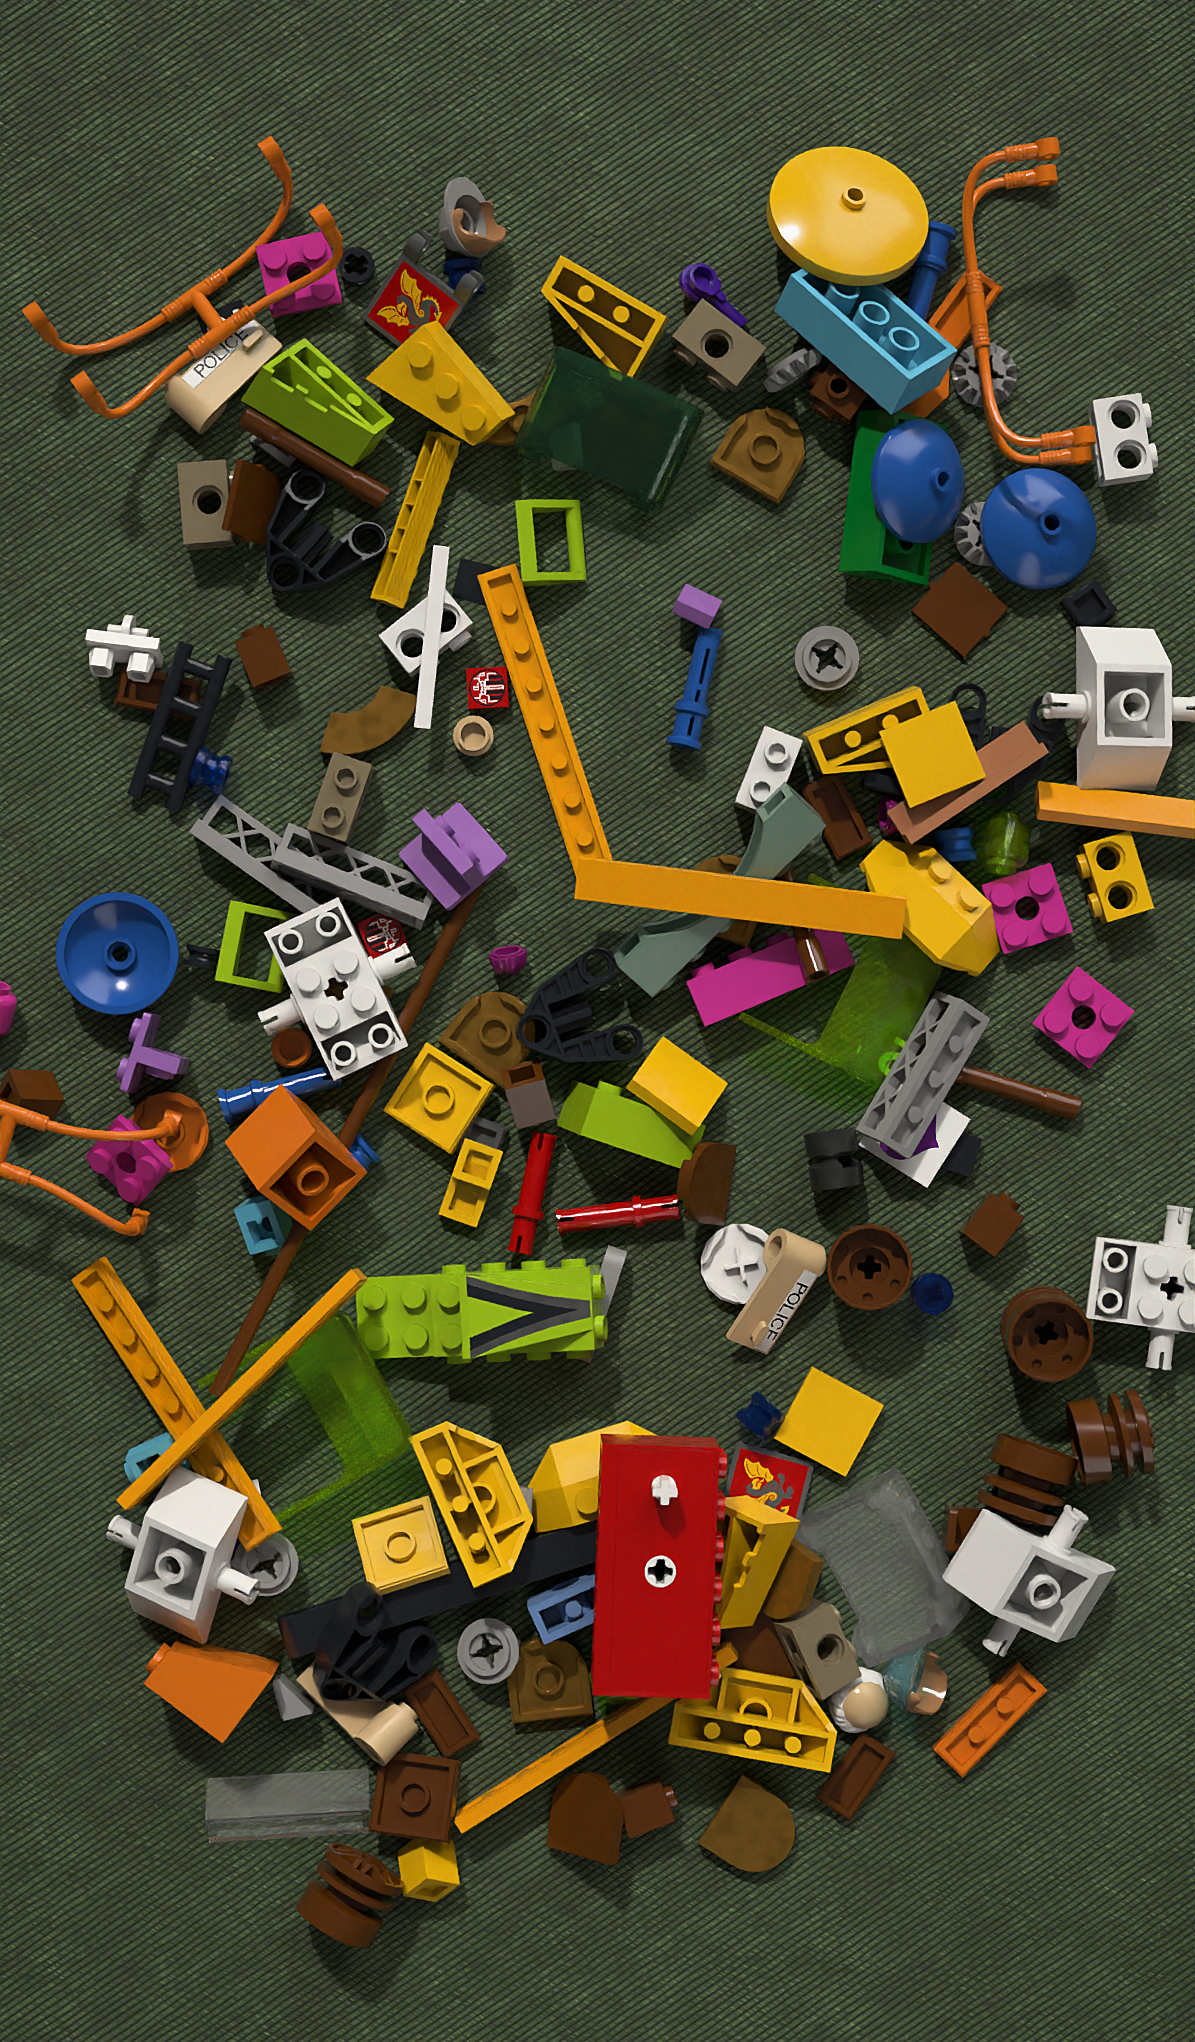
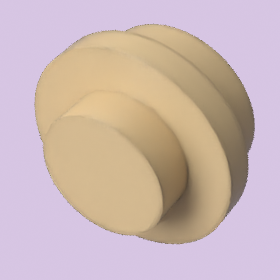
(473, 736)

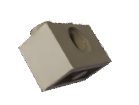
(709, 325)
(195, 483)
(341, 798)
(836, 1662)

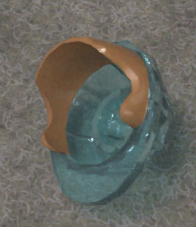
(916, 1681)

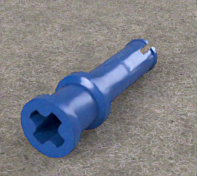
(929, 266)
(692, 708)
(248, 1098)

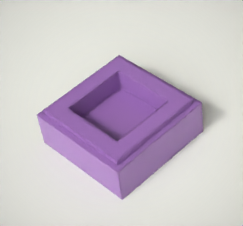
(696, 606)

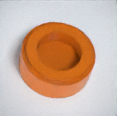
(291, 1047)

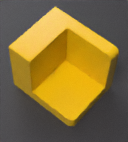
(428, 1869)

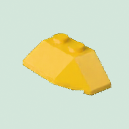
(942, 907)
(569, 1479)
(475, 1499)
(758, 1720)

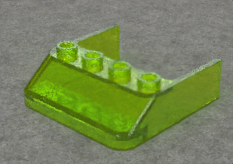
(873, 1010)
(348, 1401)

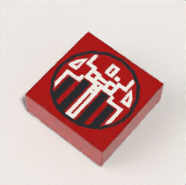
(487, 688)
(381, 934)

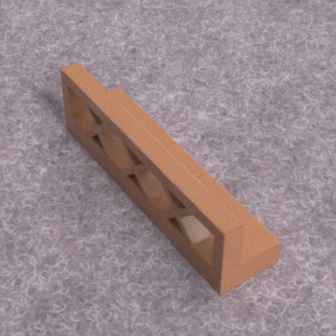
(1000, 762)

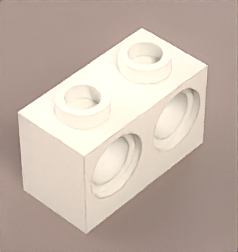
(1114, 439)
(413, 625)
(768, 768)

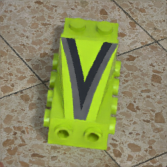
(485, 1312)

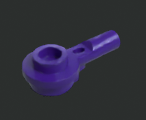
(701, 282)

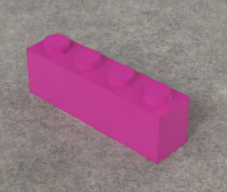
(759, 975)

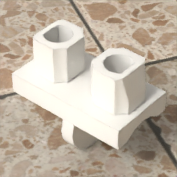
(124, 645)

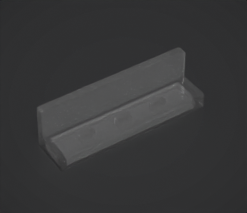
(288, 1805)

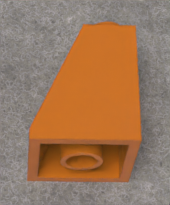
(294, 1158)
(209, 1682)

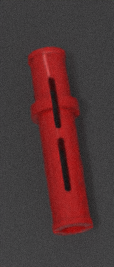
(532, 1193)
(618, 1214)

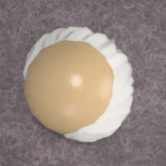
(860, 1703)

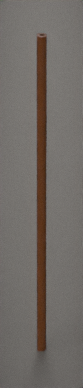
(346, 1137)

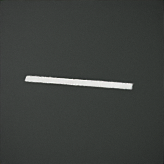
(431, 637)

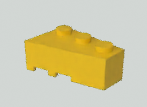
(606, 318)
(443, 385)
(853, 739)
(753, 1552)

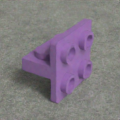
(452, 854)
(158, 1062)

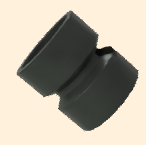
(833, 1159)

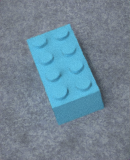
(868, 337)

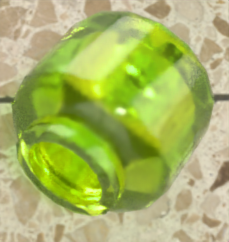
(1003, 844)

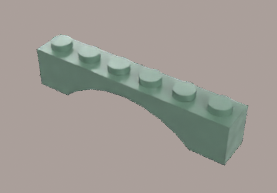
(662, 948)

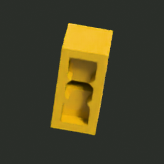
(1125, 874)

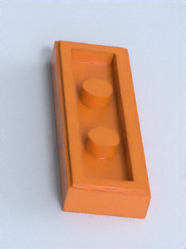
(989, 1718)

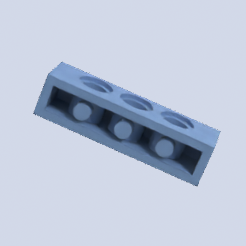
(566, 1605)

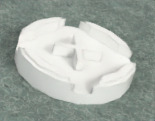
(734, 1262)

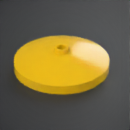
(847, 216)

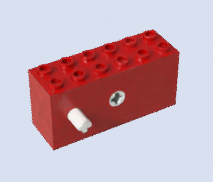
(649, 1624)

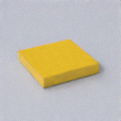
(932, 754)
(677, 1085)
(439, 1098)
(828, 1421)
(401, 1545)

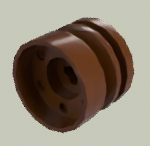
(885, 1285)
(1055, 1354)
(1110, 1437)
(1027, 1480)
(347, 1901)

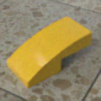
(470, 1182)

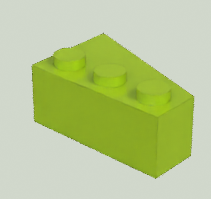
(319, 403)
(625, 1123)

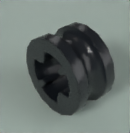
(359, 254)
(202, 957)

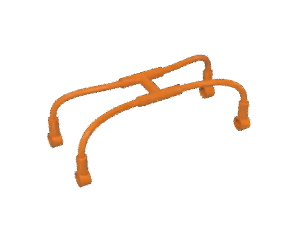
(197, 298)
(1078, 438)
(13, 1114)

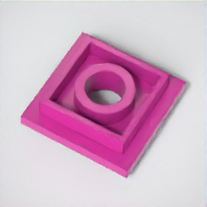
(281, 257)
(1051, 913)
(1107, 1010)
(131, 1178)

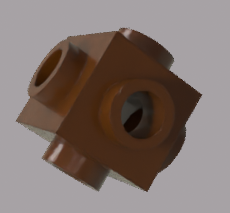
(829, 404)

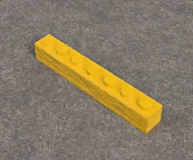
(415, 519)

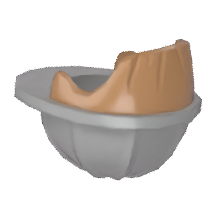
(468, 220)

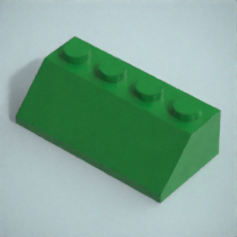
(867, 544)

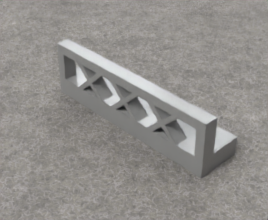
(246, 862)
(351, 885)
(927, 1075)

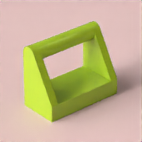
(526, 538)
(233, 942)

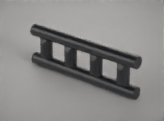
(169, 702)

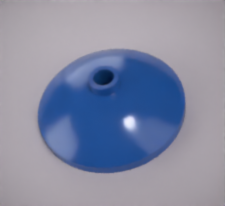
(917, 481)
(1016, 532)
(88, 948)

